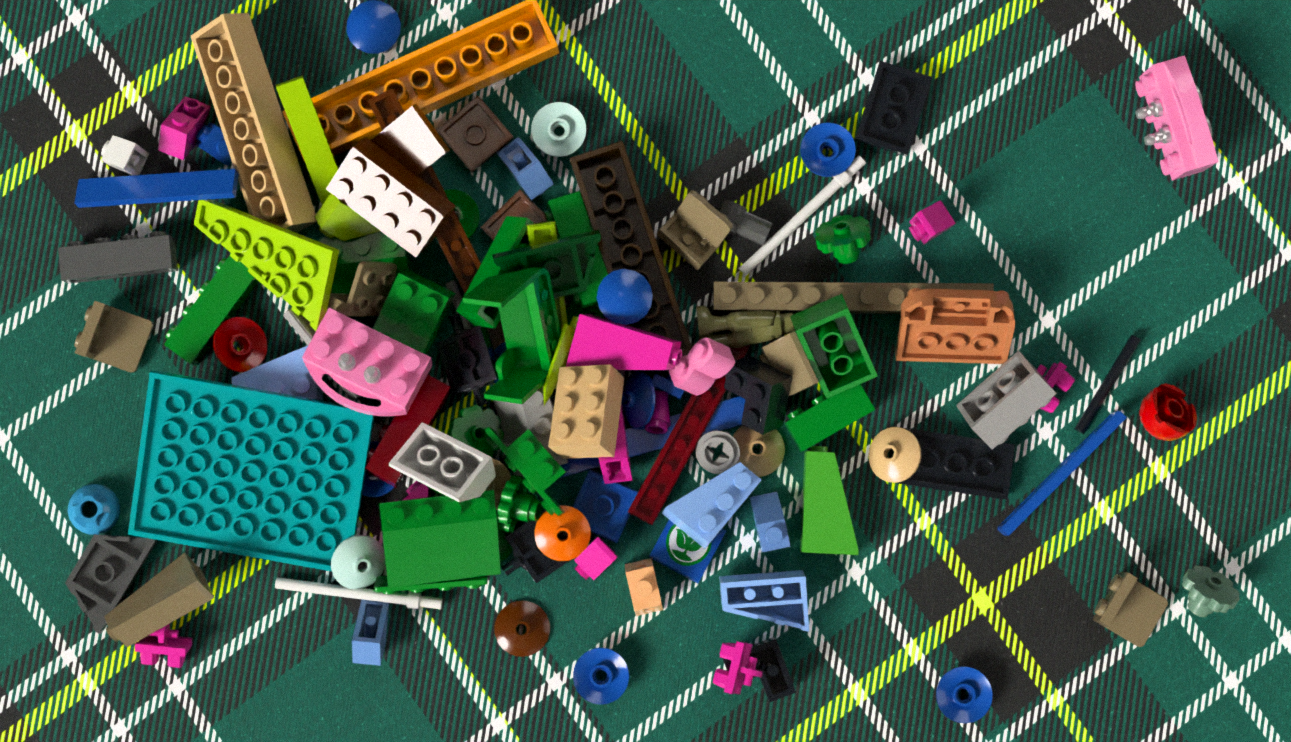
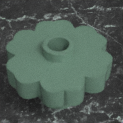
(1209, 591)

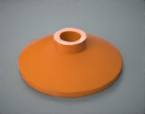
(573, 523)

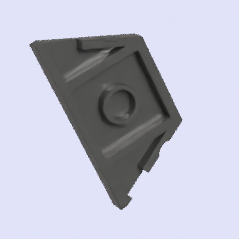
(107, 573)

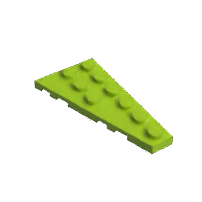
(278, 258)

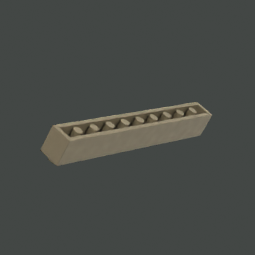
(798, 296)

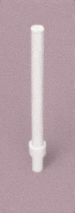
(839, 181)
(412, 600)

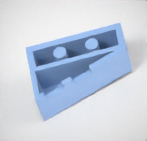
(712, 505)

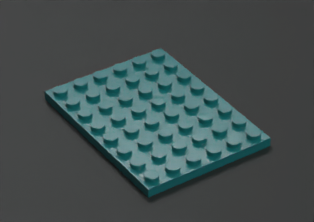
(248, 470)

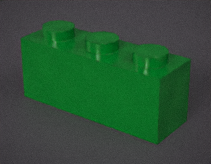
(827, 416)

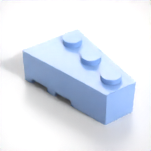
(282, 375)
(767, 596)

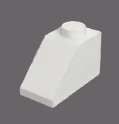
(124, 155)

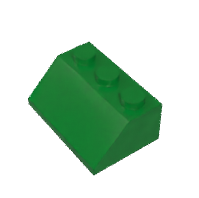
(370, 247)

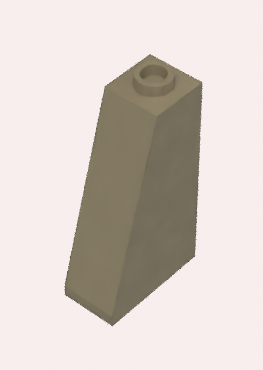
(159, 601)

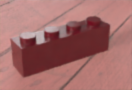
(393, 436)

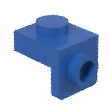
(212, 141)
(667, 386)

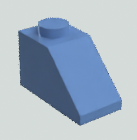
(525, 168)
(769, 522)
(370, 632)

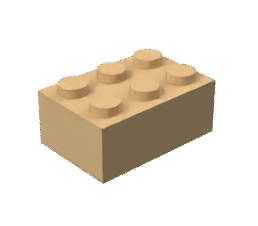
(586, 411)

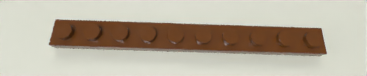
(451, 235)

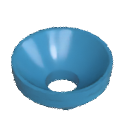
(107, 511)

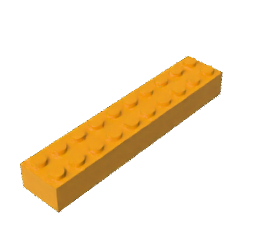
(438, 73)

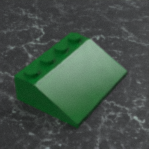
(439, 539)

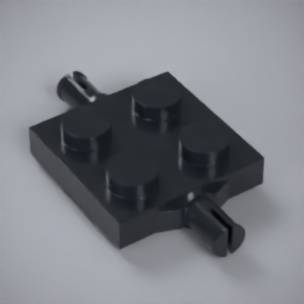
(468, 359)
(528, 554)

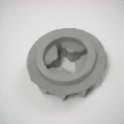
(705, 454)

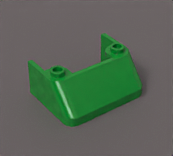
(528, 327)

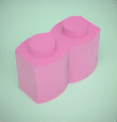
(702, 366)

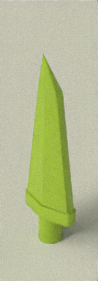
(560, 357)

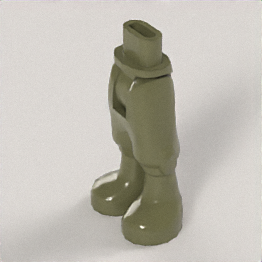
(744, 326)

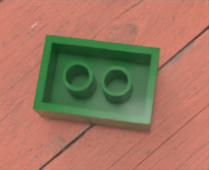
(414, 311)
(833, 346)

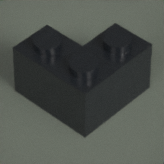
(764, 393)
(775, 674)

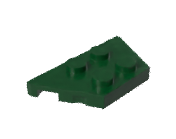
(565, 259)

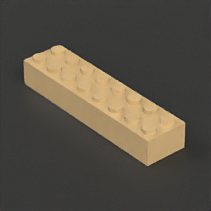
(253, 122)

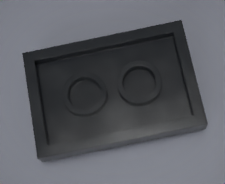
(893, 108)

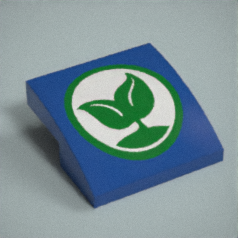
(682, 553)

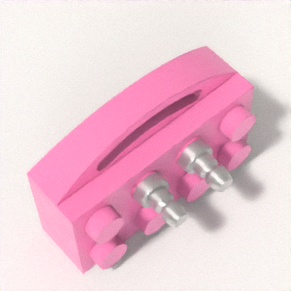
(1178, 118)
(365, 365)

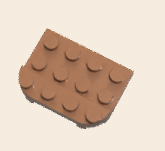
(955, 326)

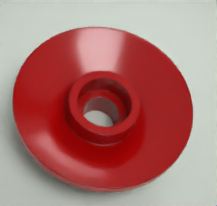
(251, 340)

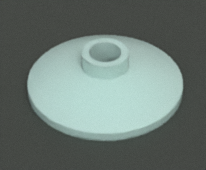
(558, 115)
(351, 553)

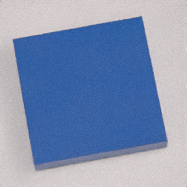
(605, 505)

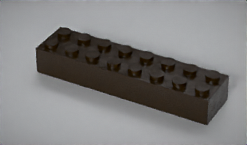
(627, 235)

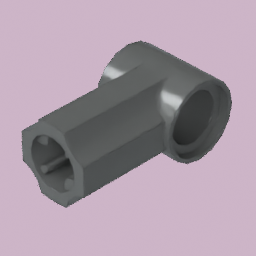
(745, 223)

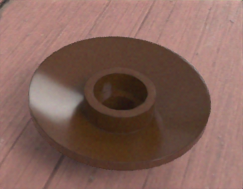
(522, 613)

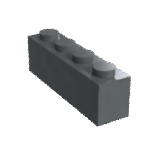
(117, 259)

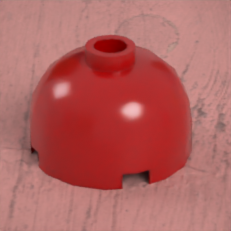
(1167, 413)

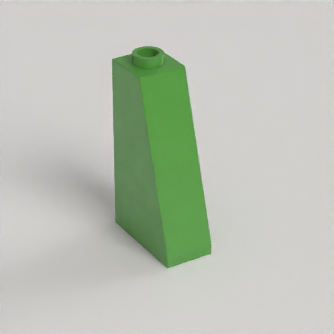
(825, 512)

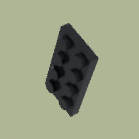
(962, 465)

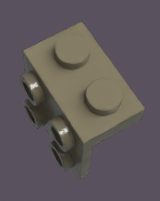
(695, 230)
(368, 290)
(113, 337)
(1130, 609)

